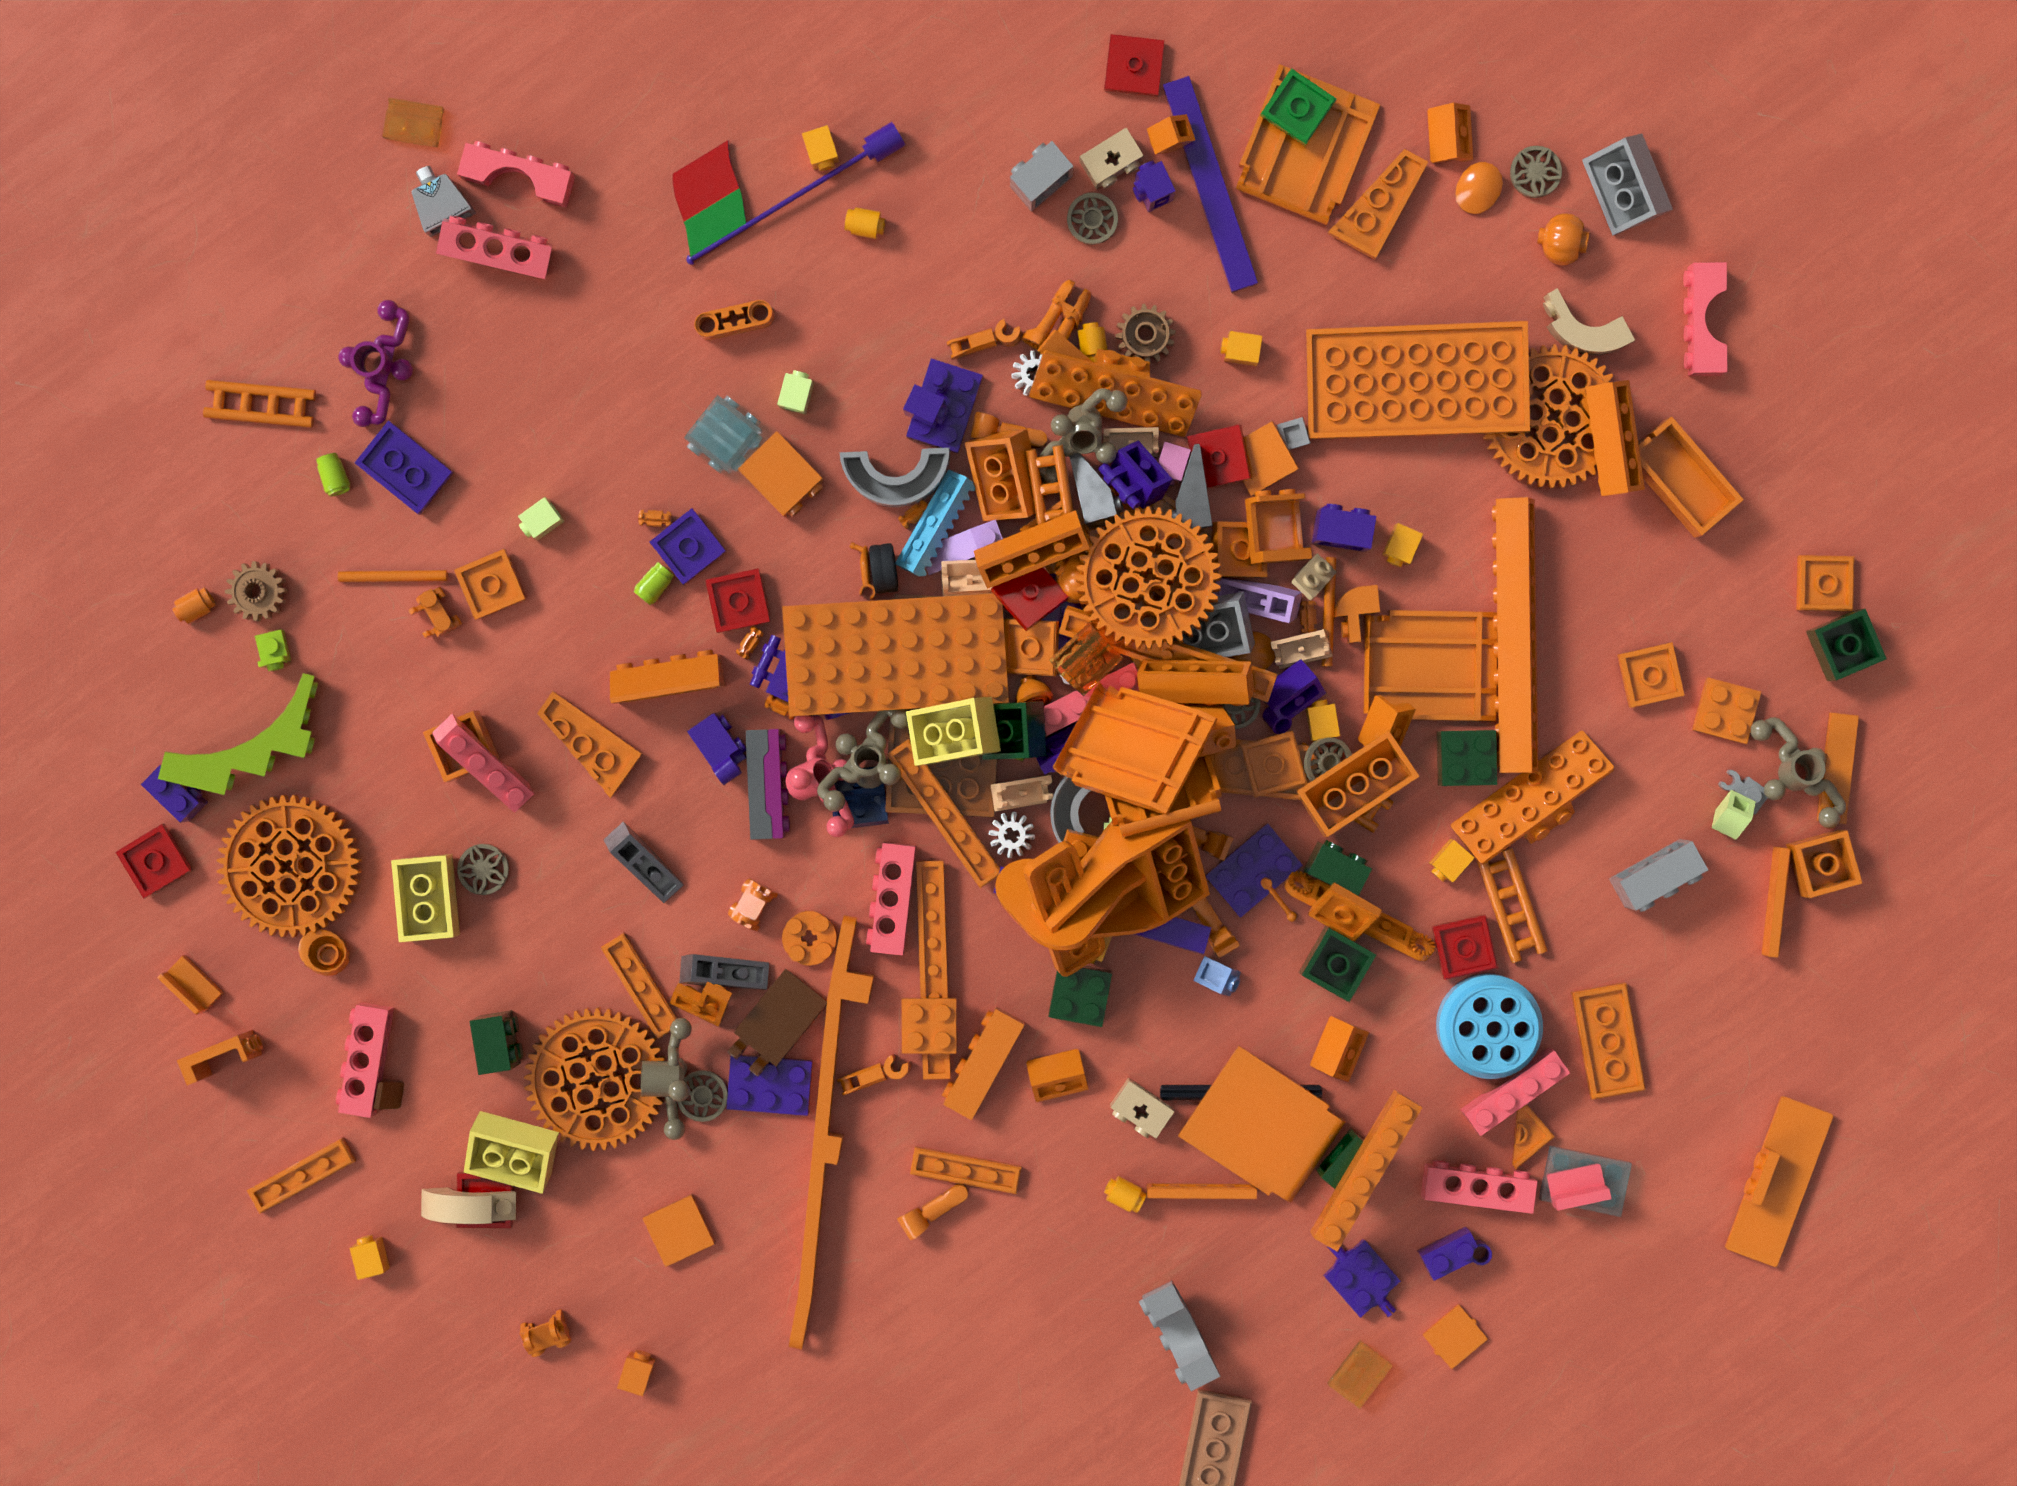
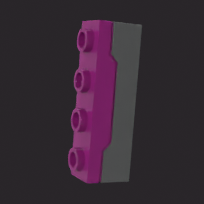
(765, 784)

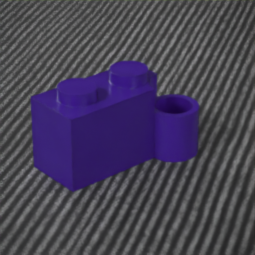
(1291, 694)
(719, 746)
(1452, 1253)

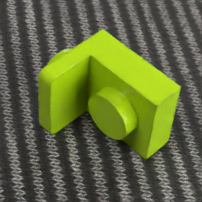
(272, 650)

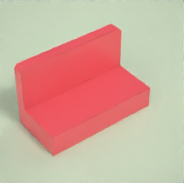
(1577, 1187)

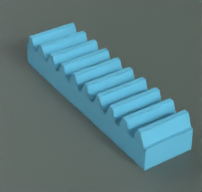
(934, 523)

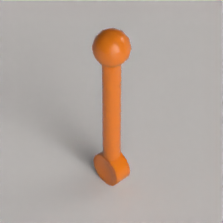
(1266, 883)

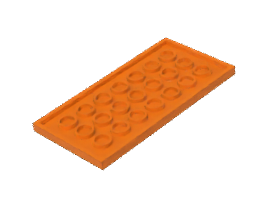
(1418, 380)
(894, 654)

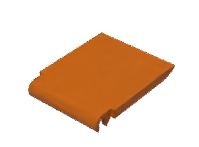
(1314, 175)
(1433, 662)
(1134, 747)
(1196, 799)
(1262, 1125)

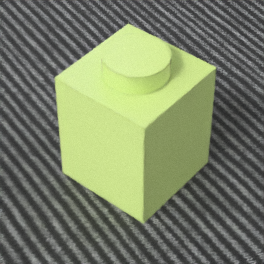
(796, 392)
(540, 519)
(1733, 814)

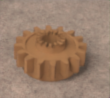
(1150, 320)
(242, 586)

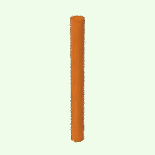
(392, 576)
(1329, 609)

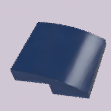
(864, 803)

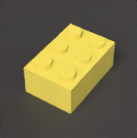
(953, 731)
(425, 898)
(511, 1152)

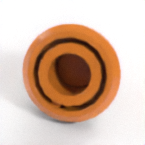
(1033, 690)

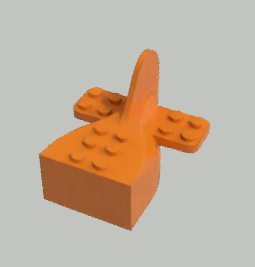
(1113, 890)

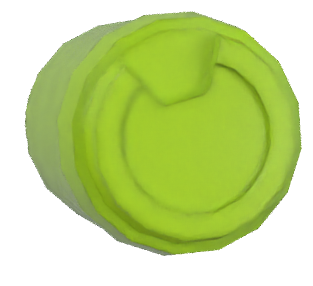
(332, 475)
(653, 583)

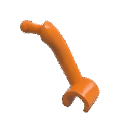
(864, 565)

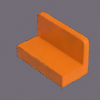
(1450, 133)
(1384, 718)
(191, 985)
(1339, 1049)
(1057, 1075)

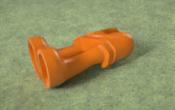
(1071, 316)

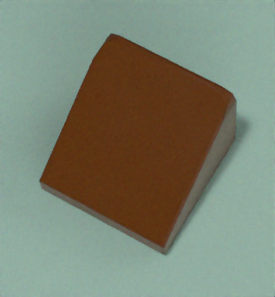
(389, 1094)

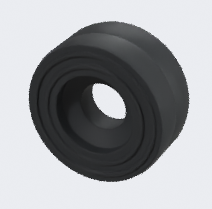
(883, 568)

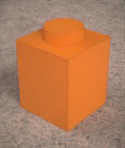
(1170, 134)
(636, 1372)

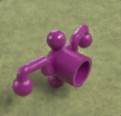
(376, 380)

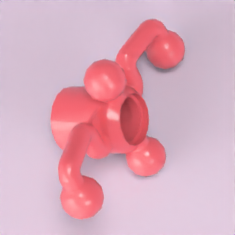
(805, 778)

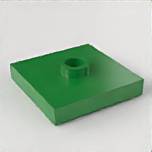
(1298, 107)

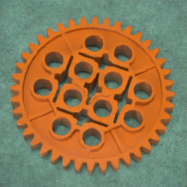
(1544, 464)
(1126, 537)
(292, 909)
(555, 1056)

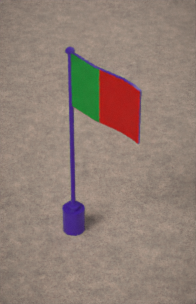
(714, 203)

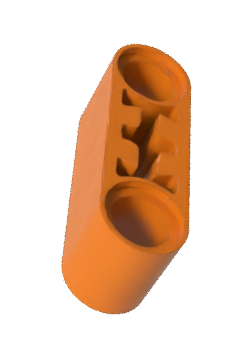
(742, 324)

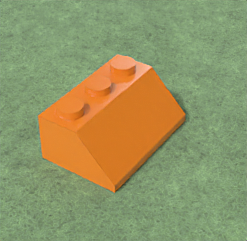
(1002, 475)

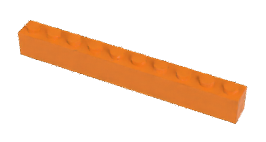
(1516, 635)

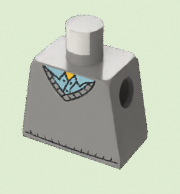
(438, 200)

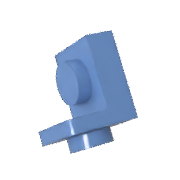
(1217, 976)

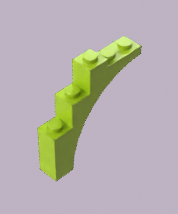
(213, 770)

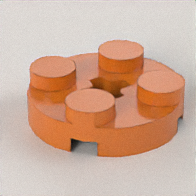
(798, 949)

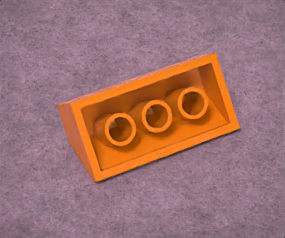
(666, 678)
(1357, 784)

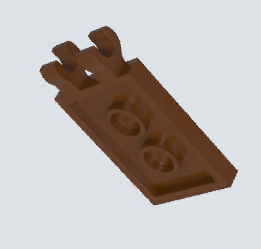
(777, 1021)

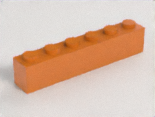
(1365, 1170)

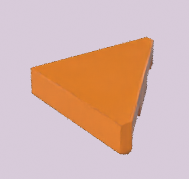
(1529, 1135)

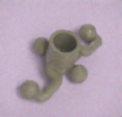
(1083, 431)
(870, 749)
(1813, 763)
(667, 1078)

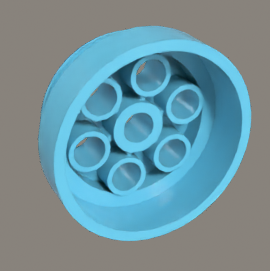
(1458, 1007)

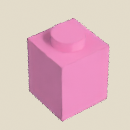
(1174, 460)

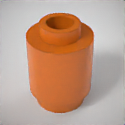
(193, 605)

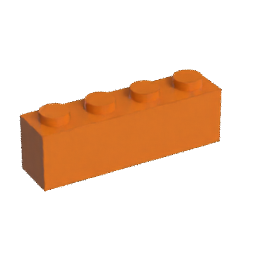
(1615, 438)
(1031, 549)
(1197, 681)
(983, 1063)

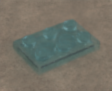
(1614, 1172)

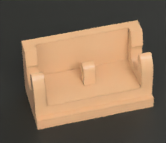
(1124, 436)
(962, 578)
(1307, 647)
(1021, 792)

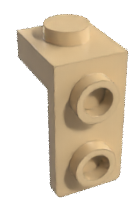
(1313, 576)

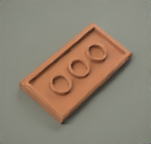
(1215, 1439)

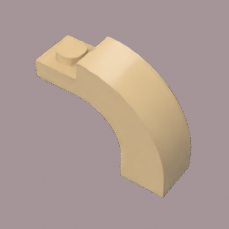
(1585, 338)
(467, 1208)

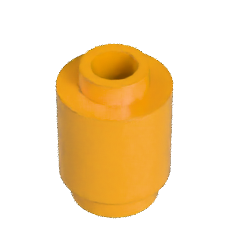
(864, 222)
(1092, 338)
(1124, 1194)

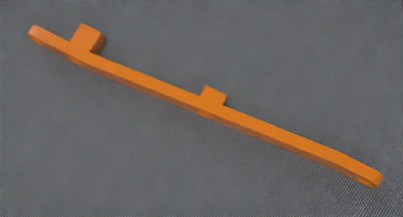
(826, 1145)

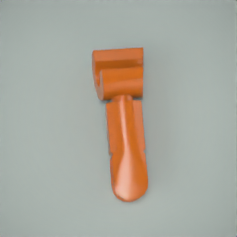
(984, 340)
(987, 425)
(1214, 843)
(1221, 938)
(874, 1075)
(916, 1222)

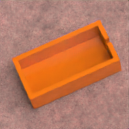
(1685, 478)

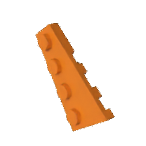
(1377, 210)
(592, 744)

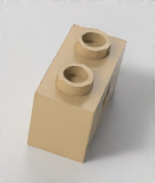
(1119, 145)
(1135, 1095)

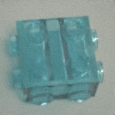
(724, 434)

